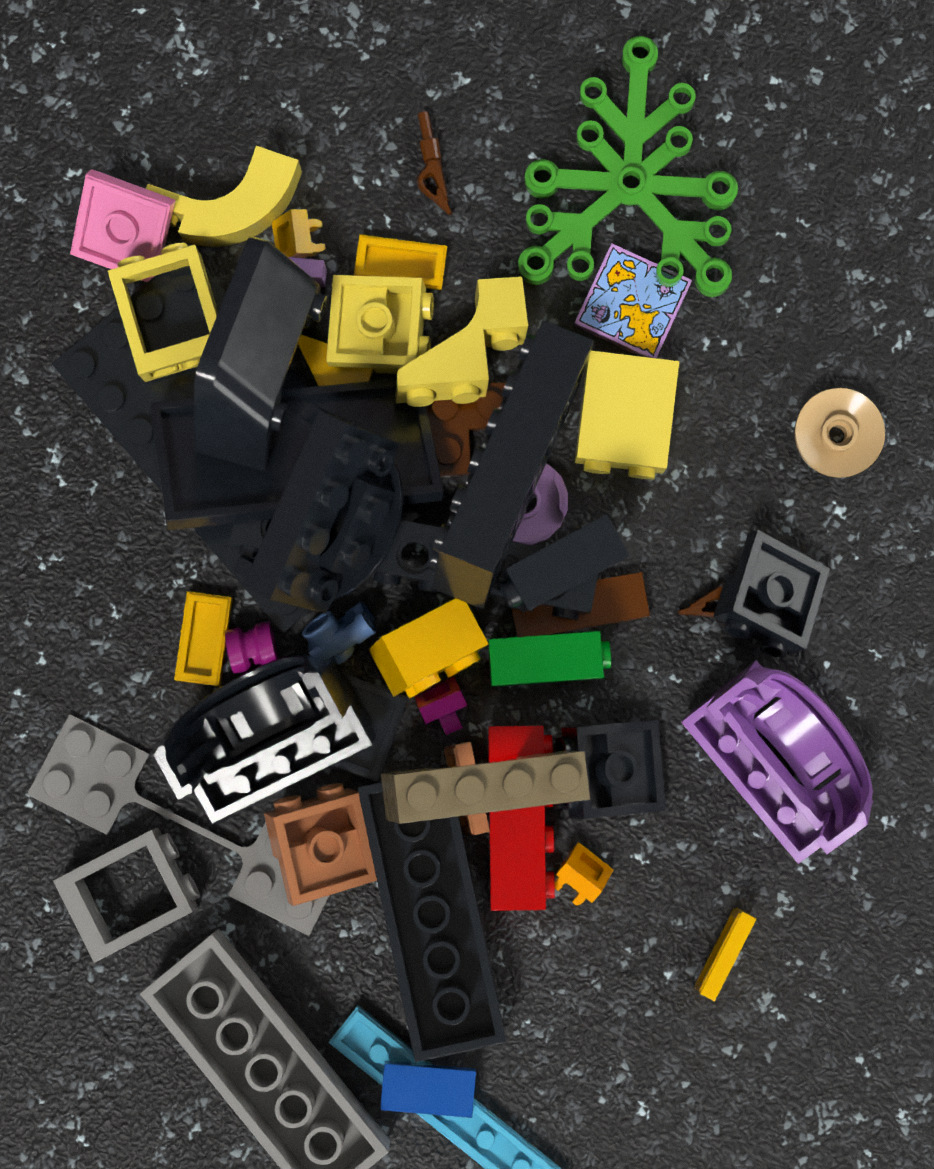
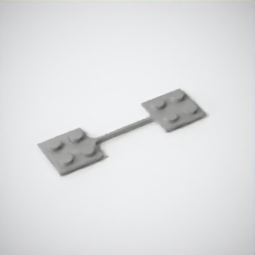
(96, 775)

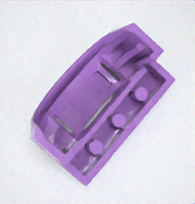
(810, 742)

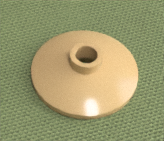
(857, 419)

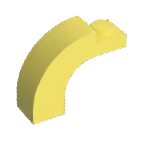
(245, 210)

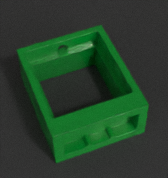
(548, 658)

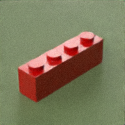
(519, 835)

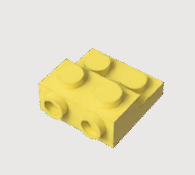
(378, 322)

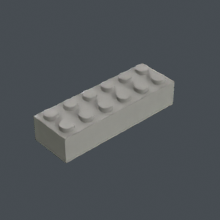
(263, 1062)

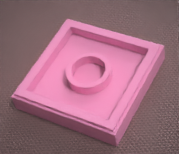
(119, 221)

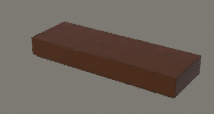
(614, 601)

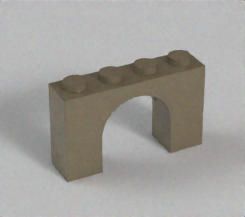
(485, 787)

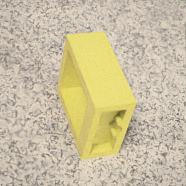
(135, 268)

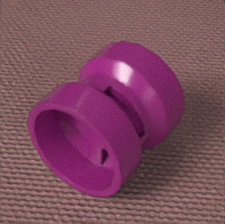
(251, 647)

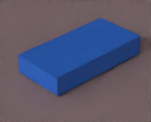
(428, 1089)

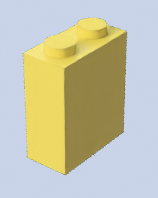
(626, 414)

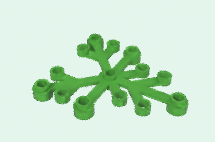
(634, 132)

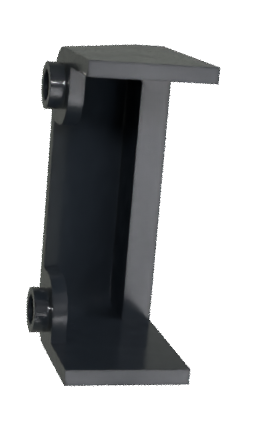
(251, 354)

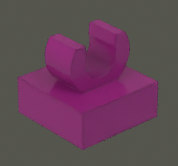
(441, 703)

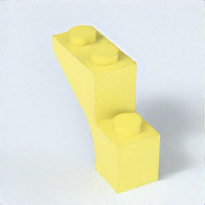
(459, 364)

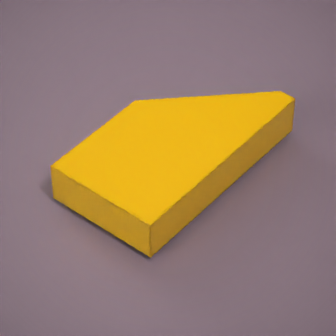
(316, 354)

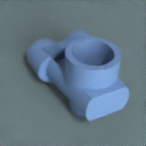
(337, 637)

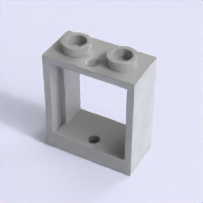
(86, 913)

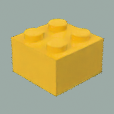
(433, 643)

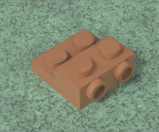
(320, 843)

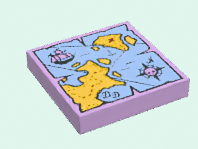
(630, 304)

